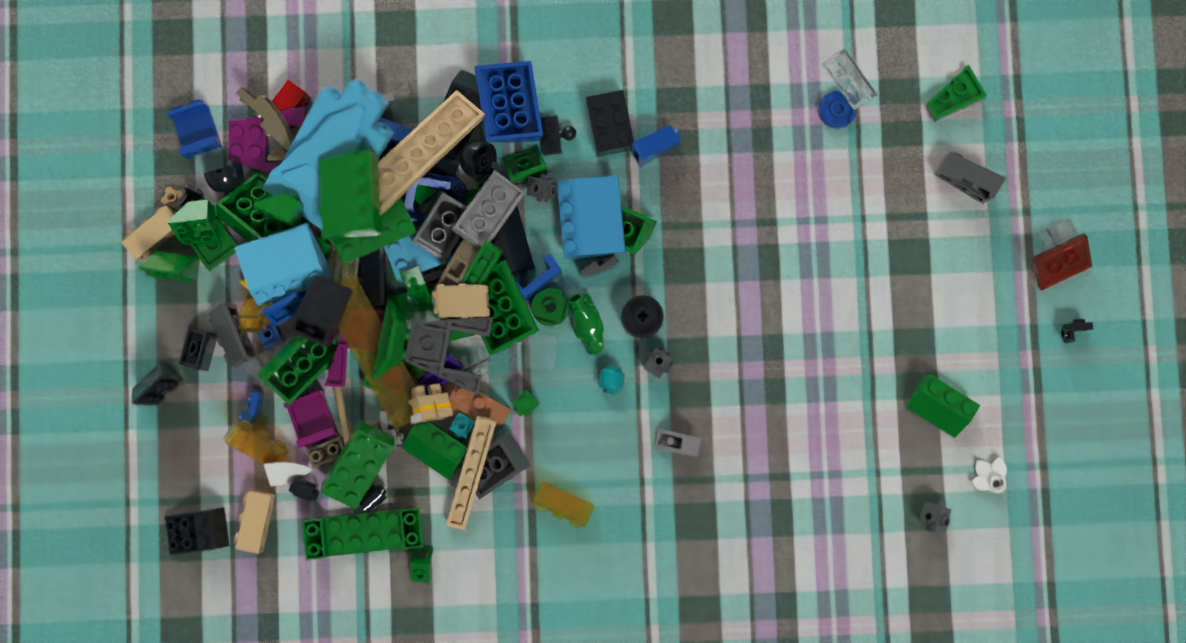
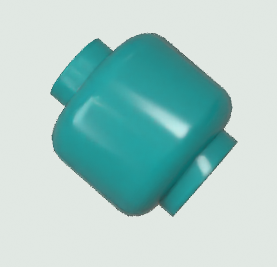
(611, 379)

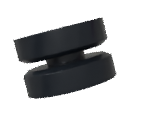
(642, 305)

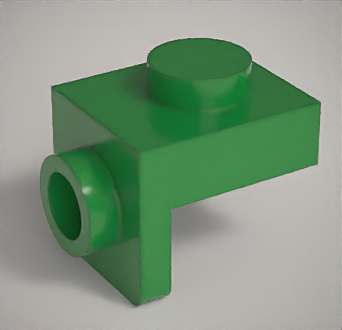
(325, 247)

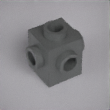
(542, 187)
(655, 369)
(935, 517)

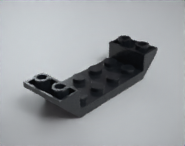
(467, 86)

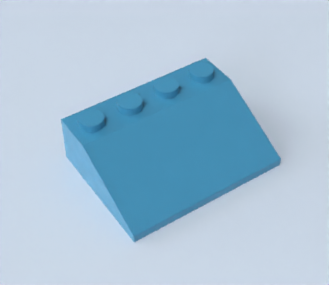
(591, 217)

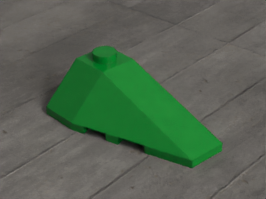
(637, 229)

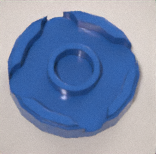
(836, 110)

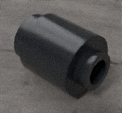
(304, 490)
(373, 498)

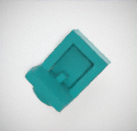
(462, 426)

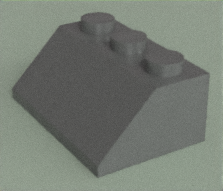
(234, 342)

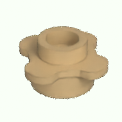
(170, 192)

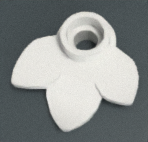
(988, 473)

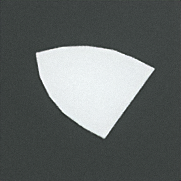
(284, 472)

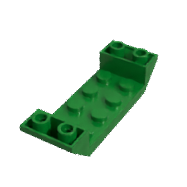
(362, 533)

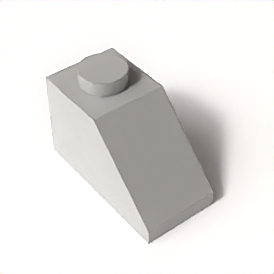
(677, 443)

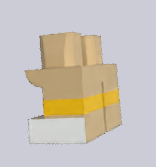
(429, 407)

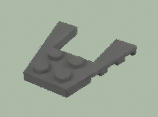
(429, 347)

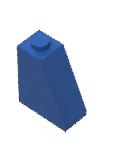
(655, 145)

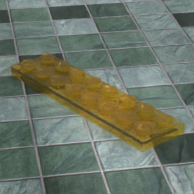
(362, 333)

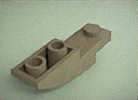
(275, 124)
(458, 264)
(329, 450)

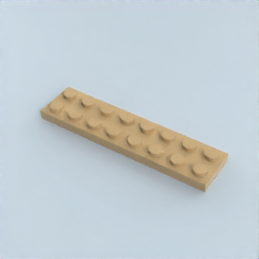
(425, 147)

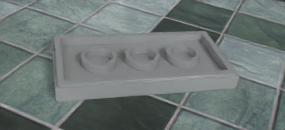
(488, 210)

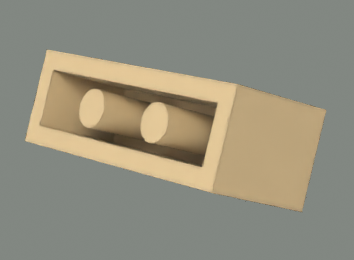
(150, 234)
(254, 521)

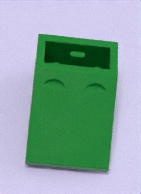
(172, 266)

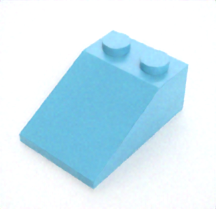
(407, 255)

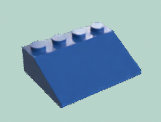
(509, 102)

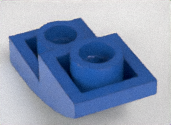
(255, 403)

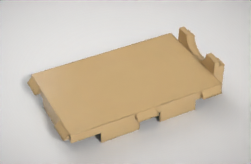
(461, 301)

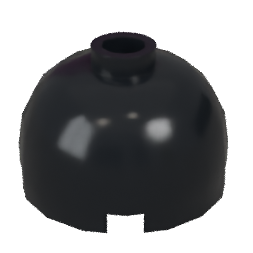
(478, 159)
(225, 178)

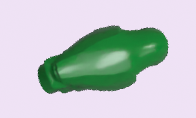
(587, 323)

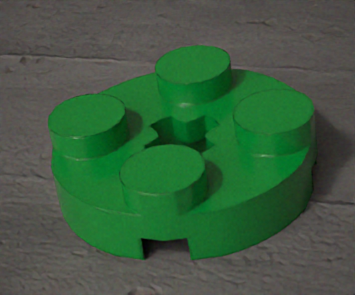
(544, 298)

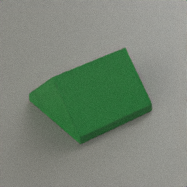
(525, 164)

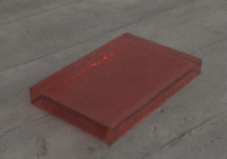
(1062, 261)

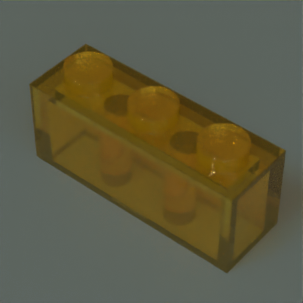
(255, 443)
(562, 504)

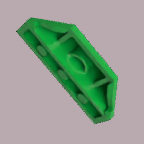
(391, 341)

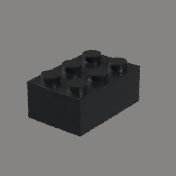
(609, 123)

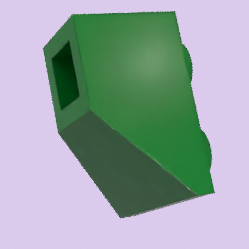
(195, 223)

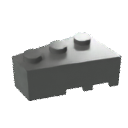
(969, 177)

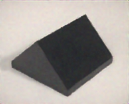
(198, 349)

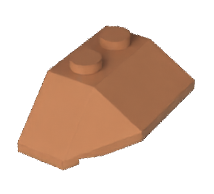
(474, 404)

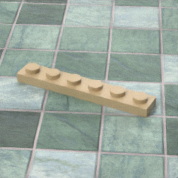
(471, 472)

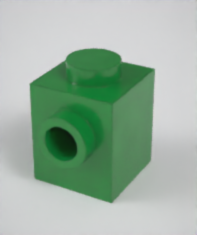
(525, 404)

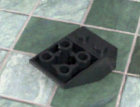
(321, 311)
(155, 385)
(197, 531)

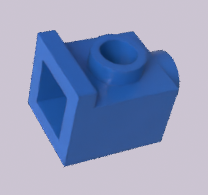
(275, 338)

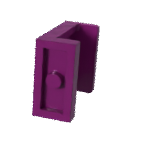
(311, 418)

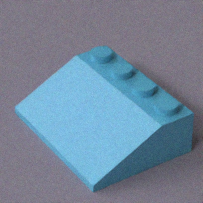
(282, 264)

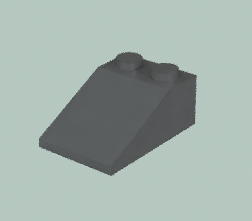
(435, 228)
(501, 464)

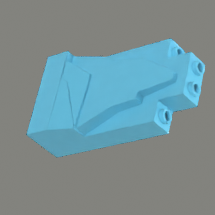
(331, 128)

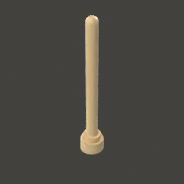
(342, 411)

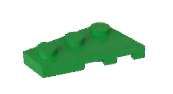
(957, 95)

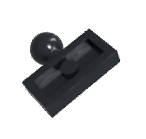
(552, 135)

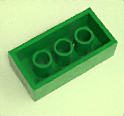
(296, 367)
(357, 464)

